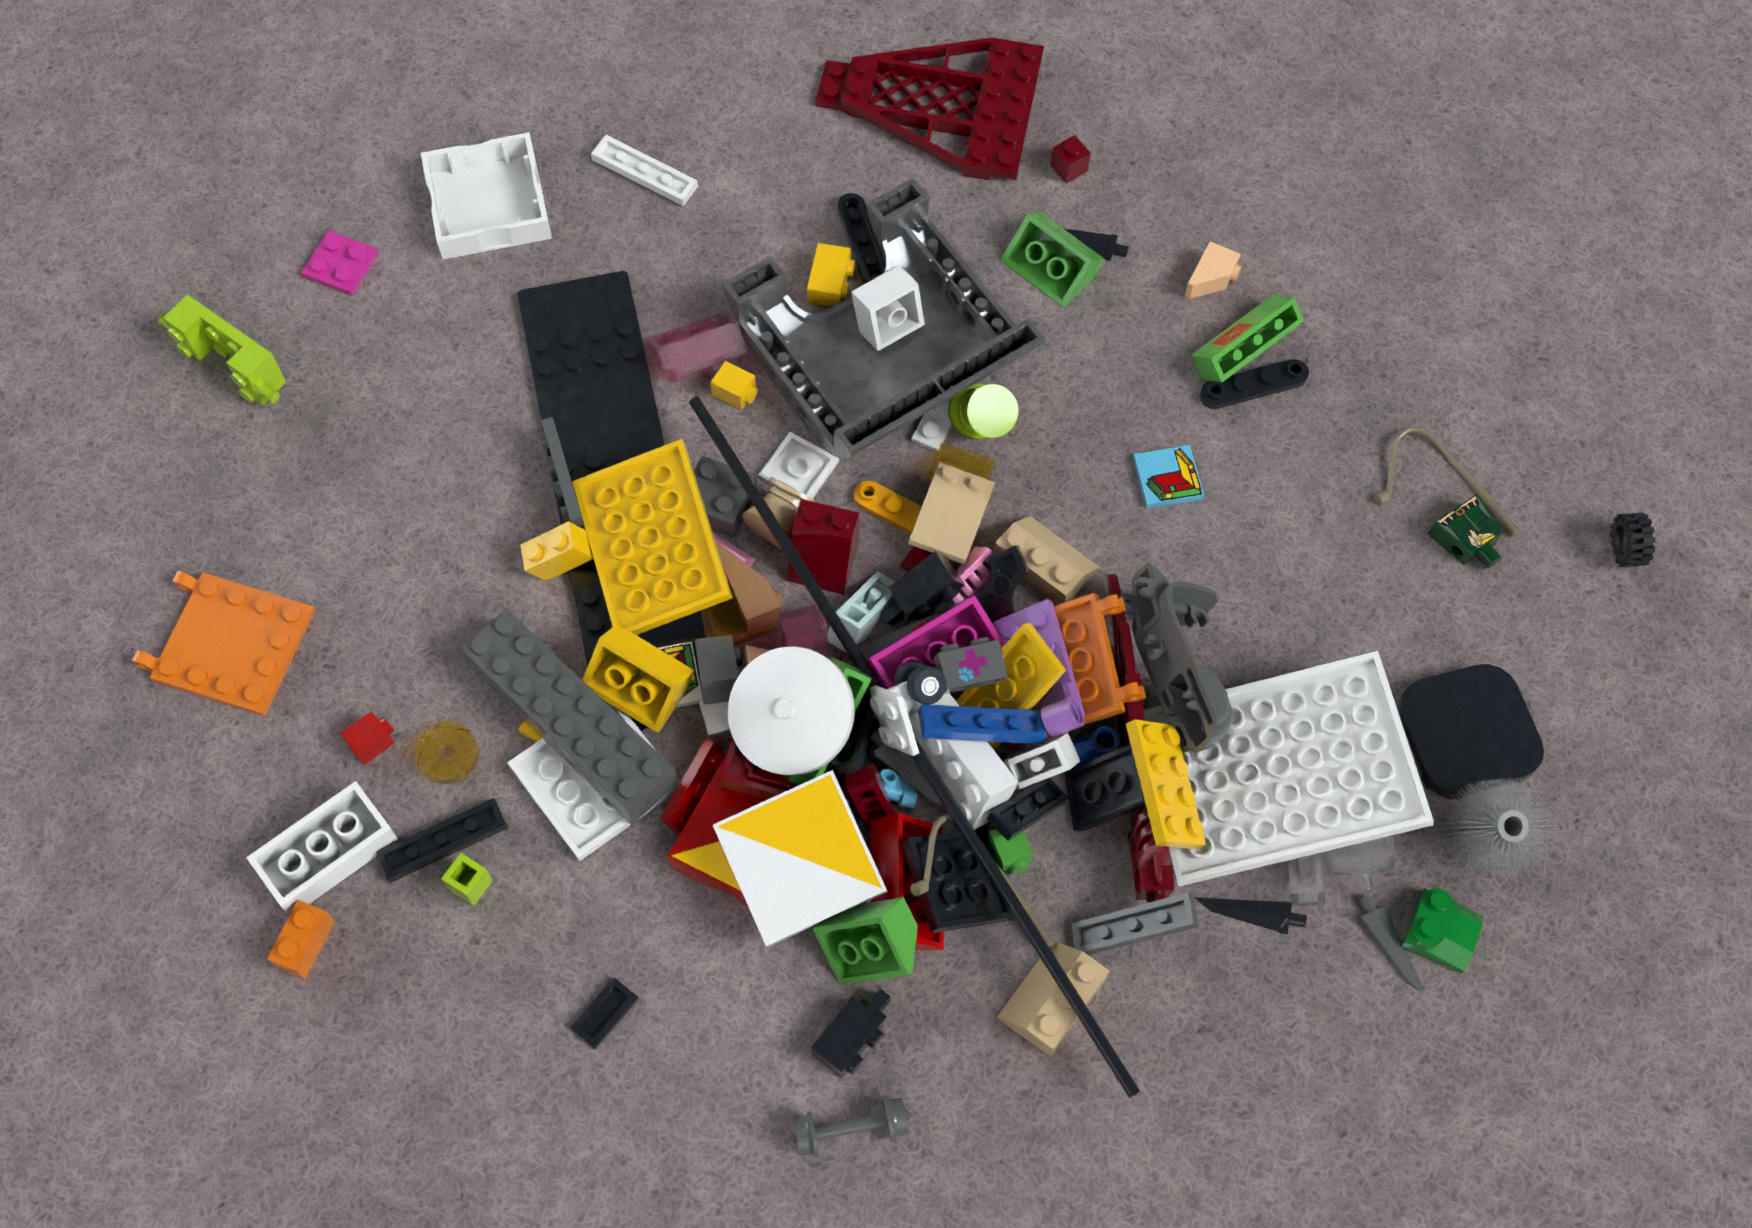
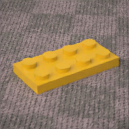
(1030, 672)
(1165, 784)

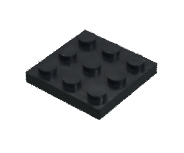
(958, 885)

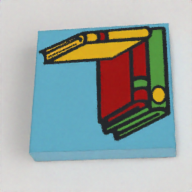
(1168, 476)

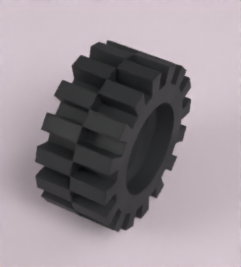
(1632, 539)

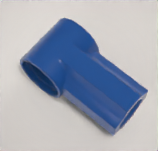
(1087, 745)

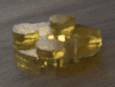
(436, 740)

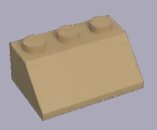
(1053, 564)
(1039, 1007)

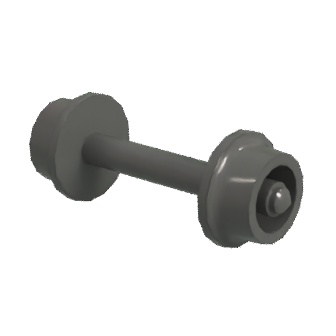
(894, 1117)

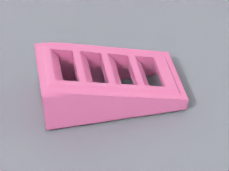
(979, 561)

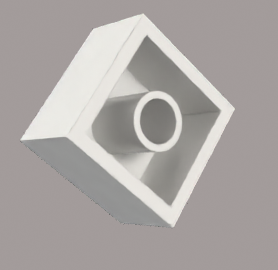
(888, 307)

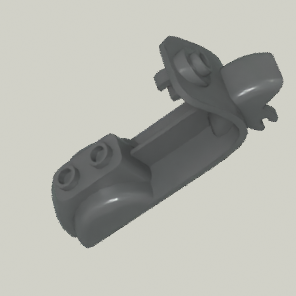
(1187, 691)

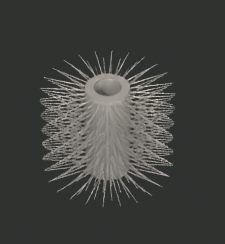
(1498, 827)

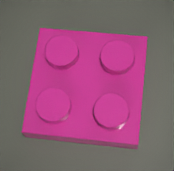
(340, 262)

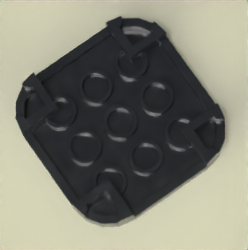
(1470, 730)

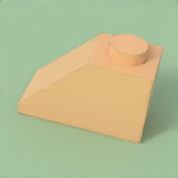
(1213, 271)

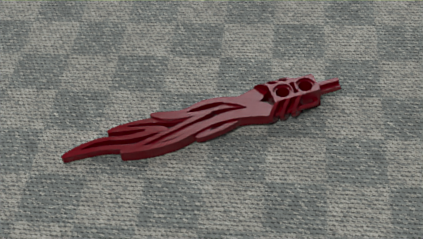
(1149, 862)

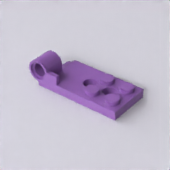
(1061, 704)

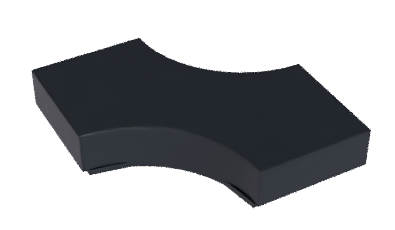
(1006, 572)

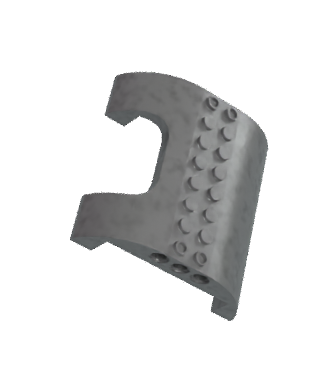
(837, 378)

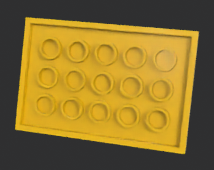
(651, 539)

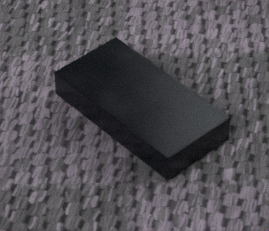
(604, 1013)

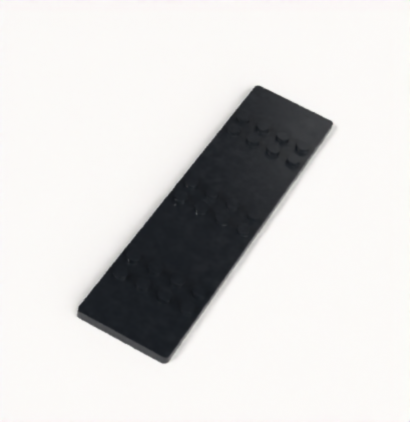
(600, 393)

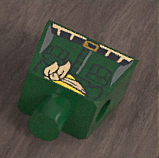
(1468, 533)

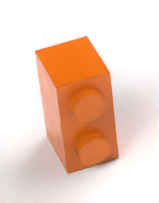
(301, 939)

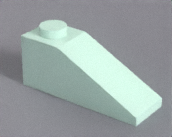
(864, 609)

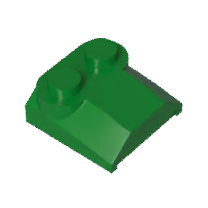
(1443, 929)

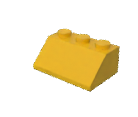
(637, 677)

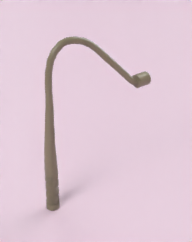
(1489, 502)
(923, 885)

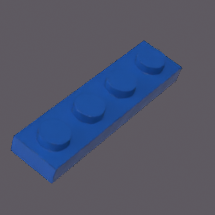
(982, 724)

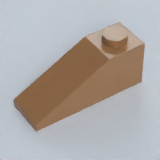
(750, 592)

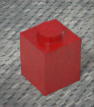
(368, 737)

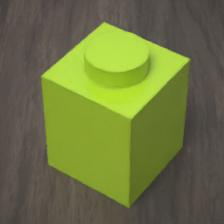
(467, 879)

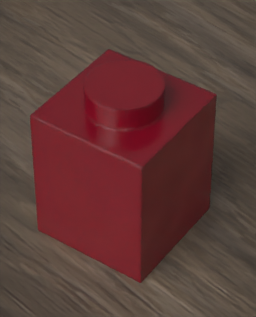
(1070, 159)

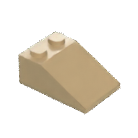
(951, 513)

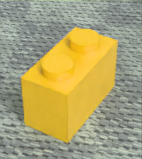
(829, 275)
(556, 551)

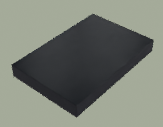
(1104, 789)

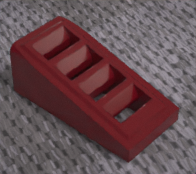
(868, 794)

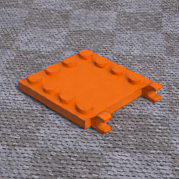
(229, 643)
(1092, 658)

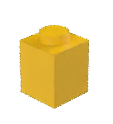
(734, 385)

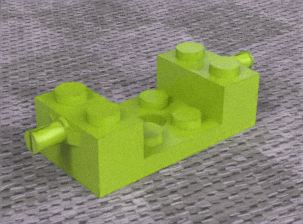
(201, 330)

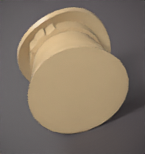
(783, 502)

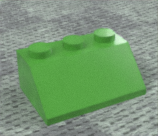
(1051, 258)
(869, 941)

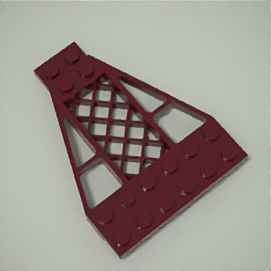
(1001, 112)

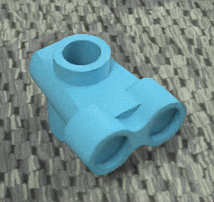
(898, 789)

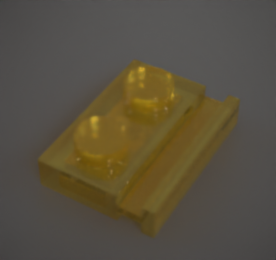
(963, 460)

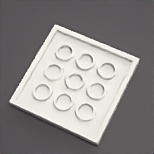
(568, 800)

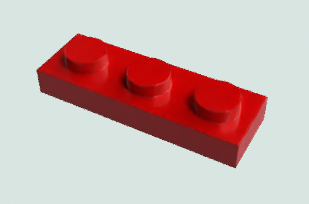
(693, 786)

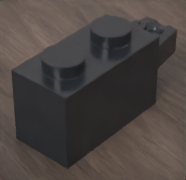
(923, 589)
(851, 1033)

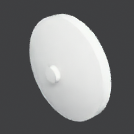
(791, 711)

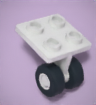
(913, 684)

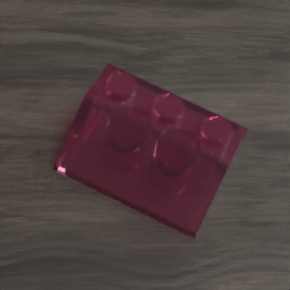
(697, 346)
(804, 629)

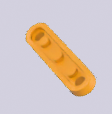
(887, 505)

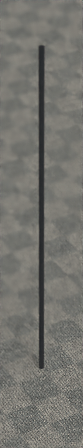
(922, 759)

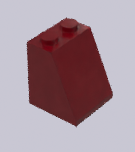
(826, 542)

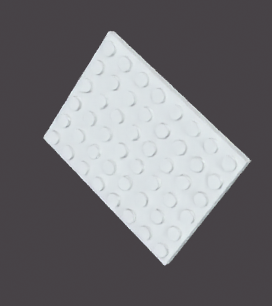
(1302, 771)

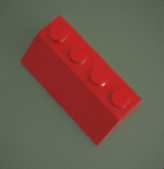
(895, 872)

